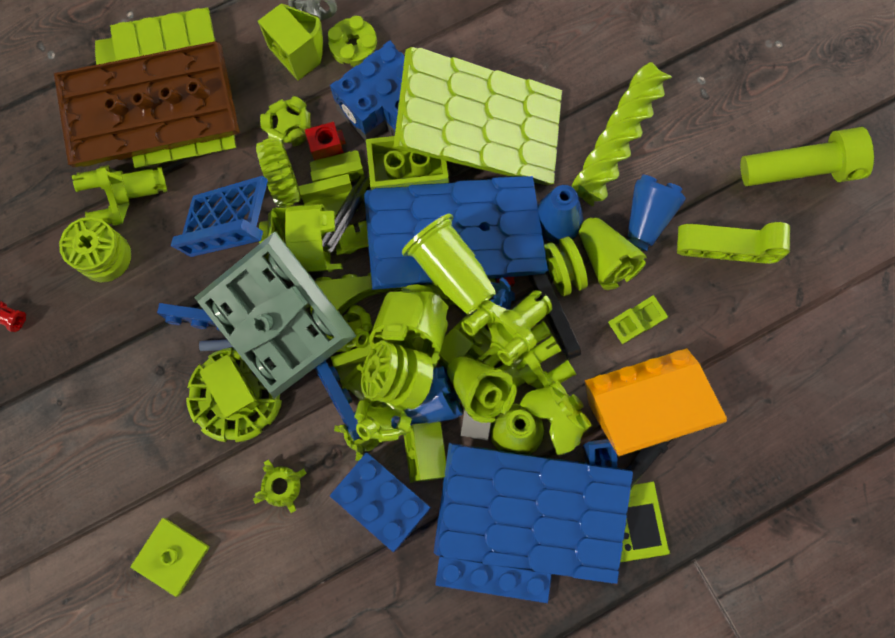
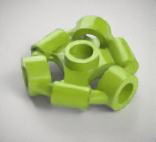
(286, 121)
(360, 325)
(373, 418)

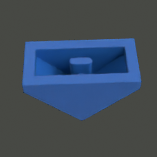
(600, 453)

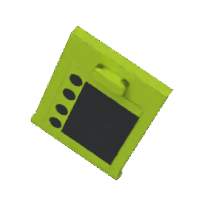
(644, 526)

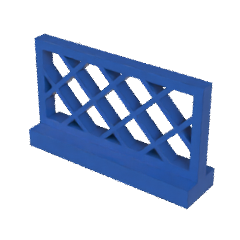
(222, 234)

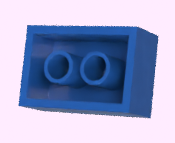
(380, 502)

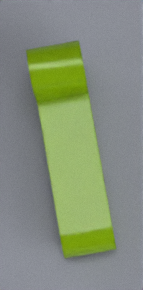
(735, 244)

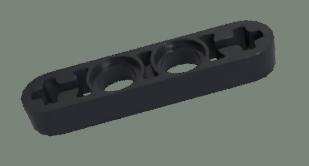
(557, 317)

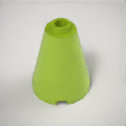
(610, 253)
(481, 388)

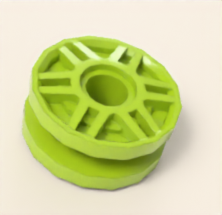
(566, 266)

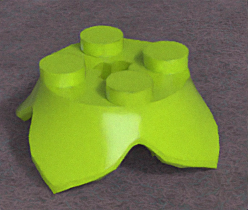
(562, 412)

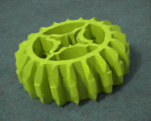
(278, 171)

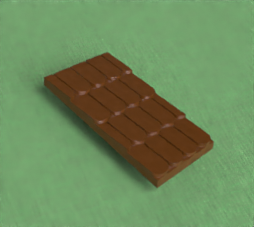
(145, 104)

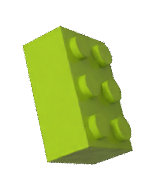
(401, 168)

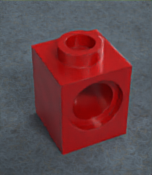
(318, 134)

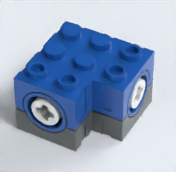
(371, 92)

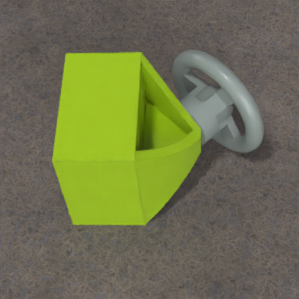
(296, 34)

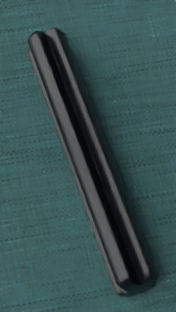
(346, 213)

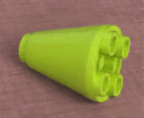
(510, 439)

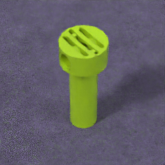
(845, 156)

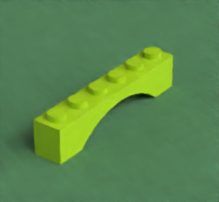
(353, 289)

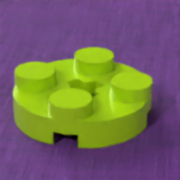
(344, 31)

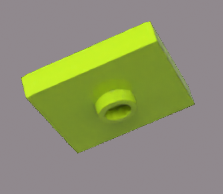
(170, 557)

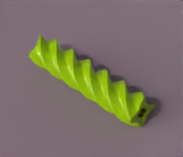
(622, 127)

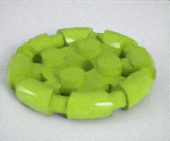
(217, 426)

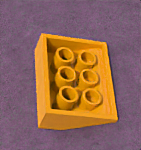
(653, 401)

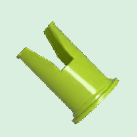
(450, 264)

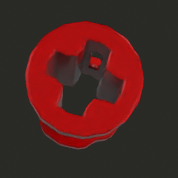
(10, 318)

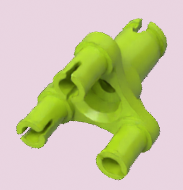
(119, 189)
(508, 327)
(528, 367)

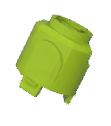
(302, 232)
(412, 320)

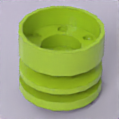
(104, 259)
(397, 375)

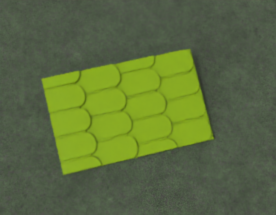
(161, 35)
(477, 116)

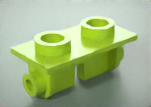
(352, 240)

